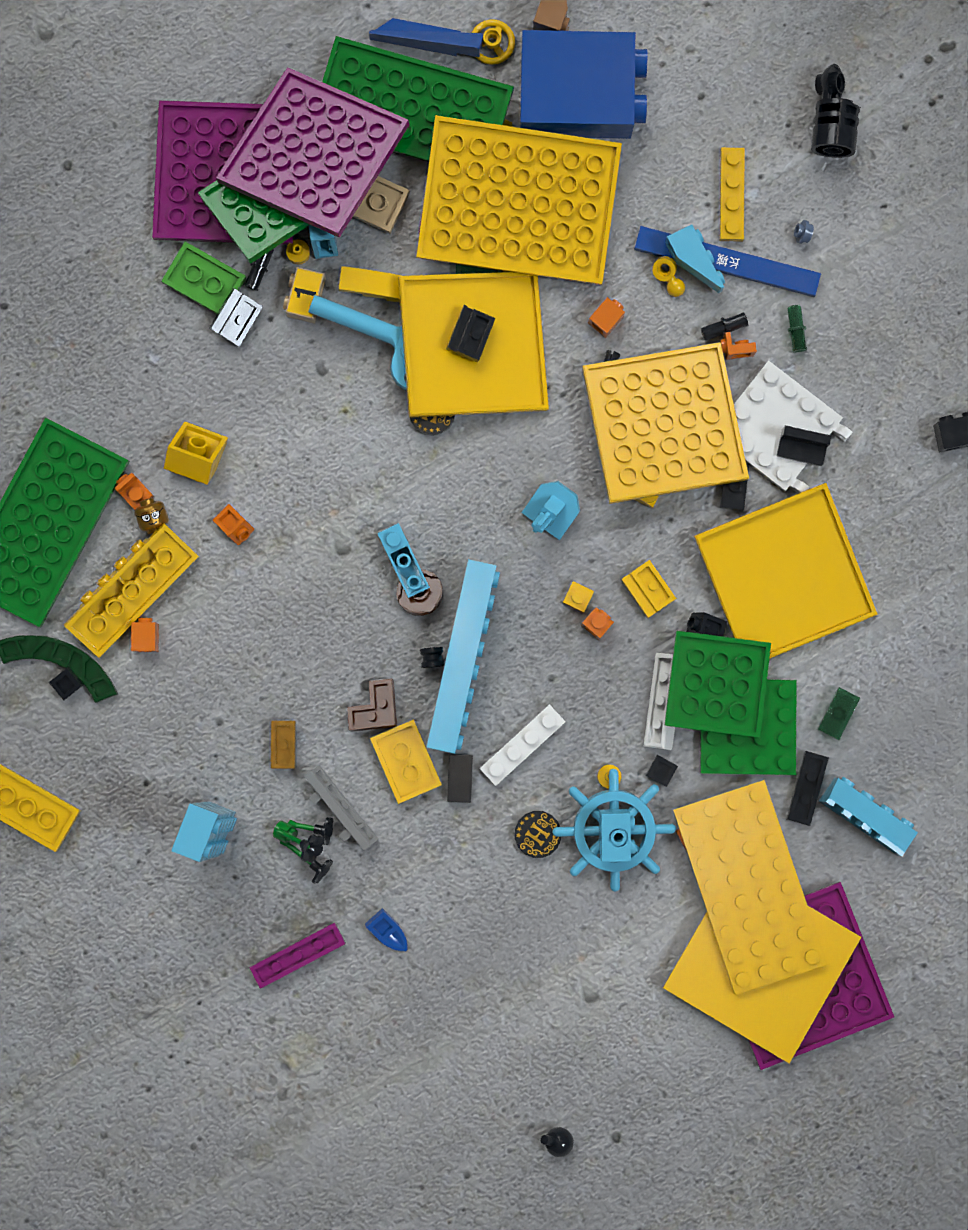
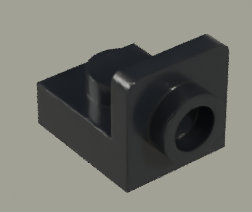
(706, 624)

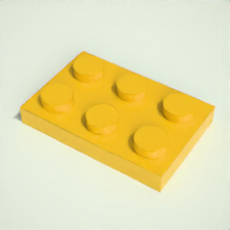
(405, 761)

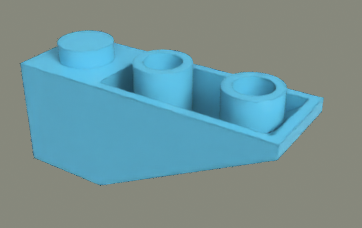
(691, 255)
(403, 560)

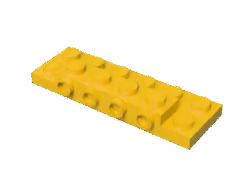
(130, 589)

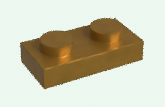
(283, 744)

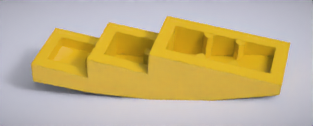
(370, 283)

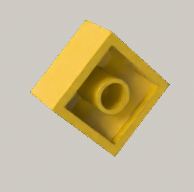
(195, 452)

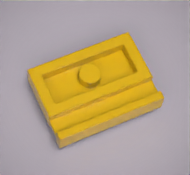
(648, 589)

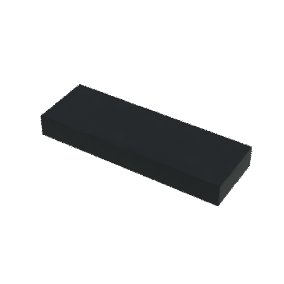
(807, 788)

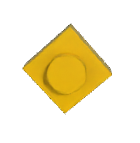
(578, 597)

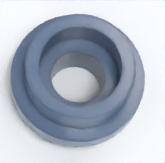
(803, 232)

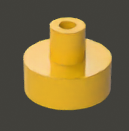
(300, 256)
(603, 773)

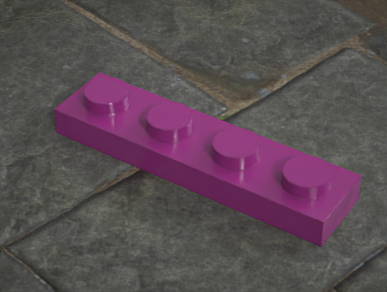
(297, 955)

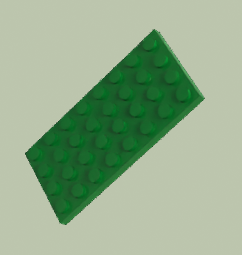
(414, 91)
(51, 516)

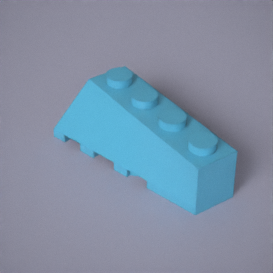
(868, 816)

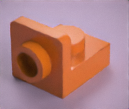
(740, 350)
(132, 490)
(233, 524)

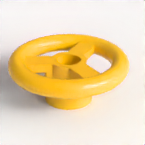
(496, 34)

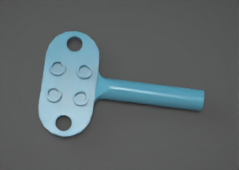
(366, 325)

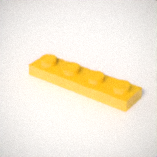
(732, 194)

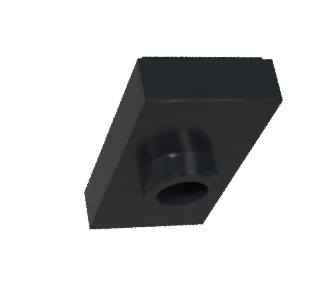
(734, 495)

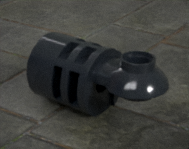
(835, 117)

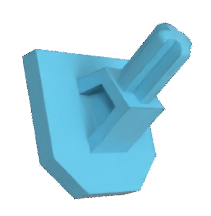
(552, 508)

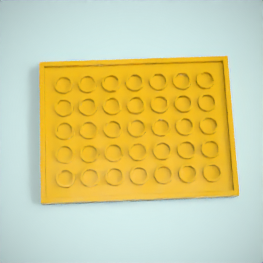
(518, 200)

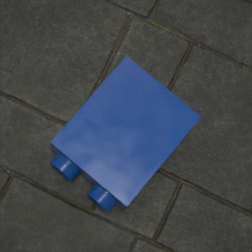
(582, 83)

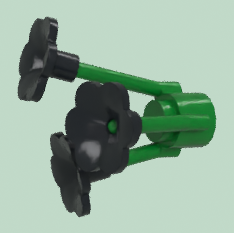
(310, 848)

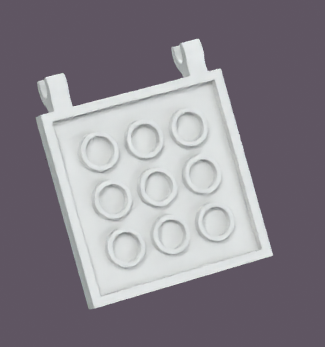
(765, 409)

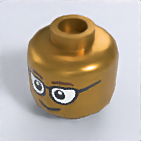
(151, 515)

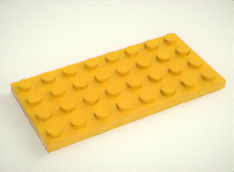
(750, 887)

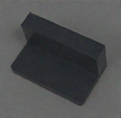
(803, 445)

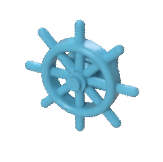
(614, 830)

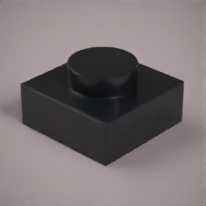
(66, 683)
(661, 770)

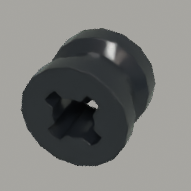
(432, 657)

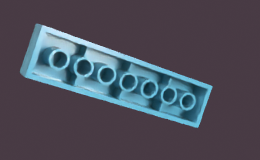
(462, 655)

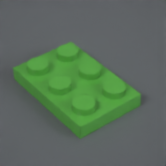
(202, 277)

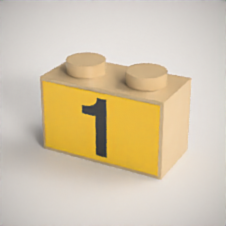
(304, 286)

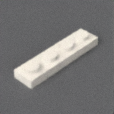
(522, 745)

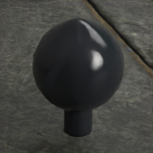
(558, 1141)

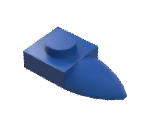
(387, 931)

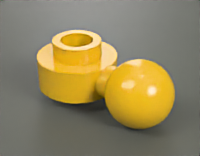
(675, 286)

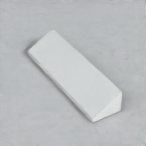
(656, 733)

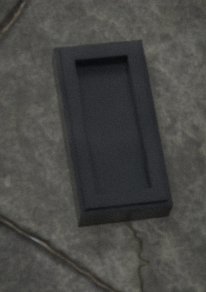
(460, 778)

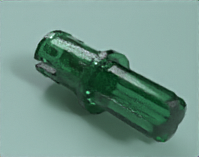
(796, 328)

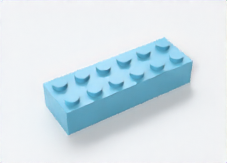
(204, 831)

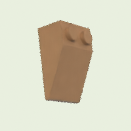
(551, 16)

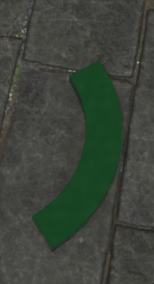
(63, 654)

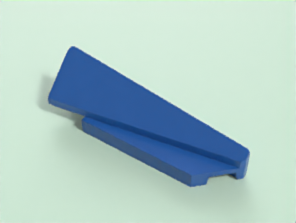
(428, 38)

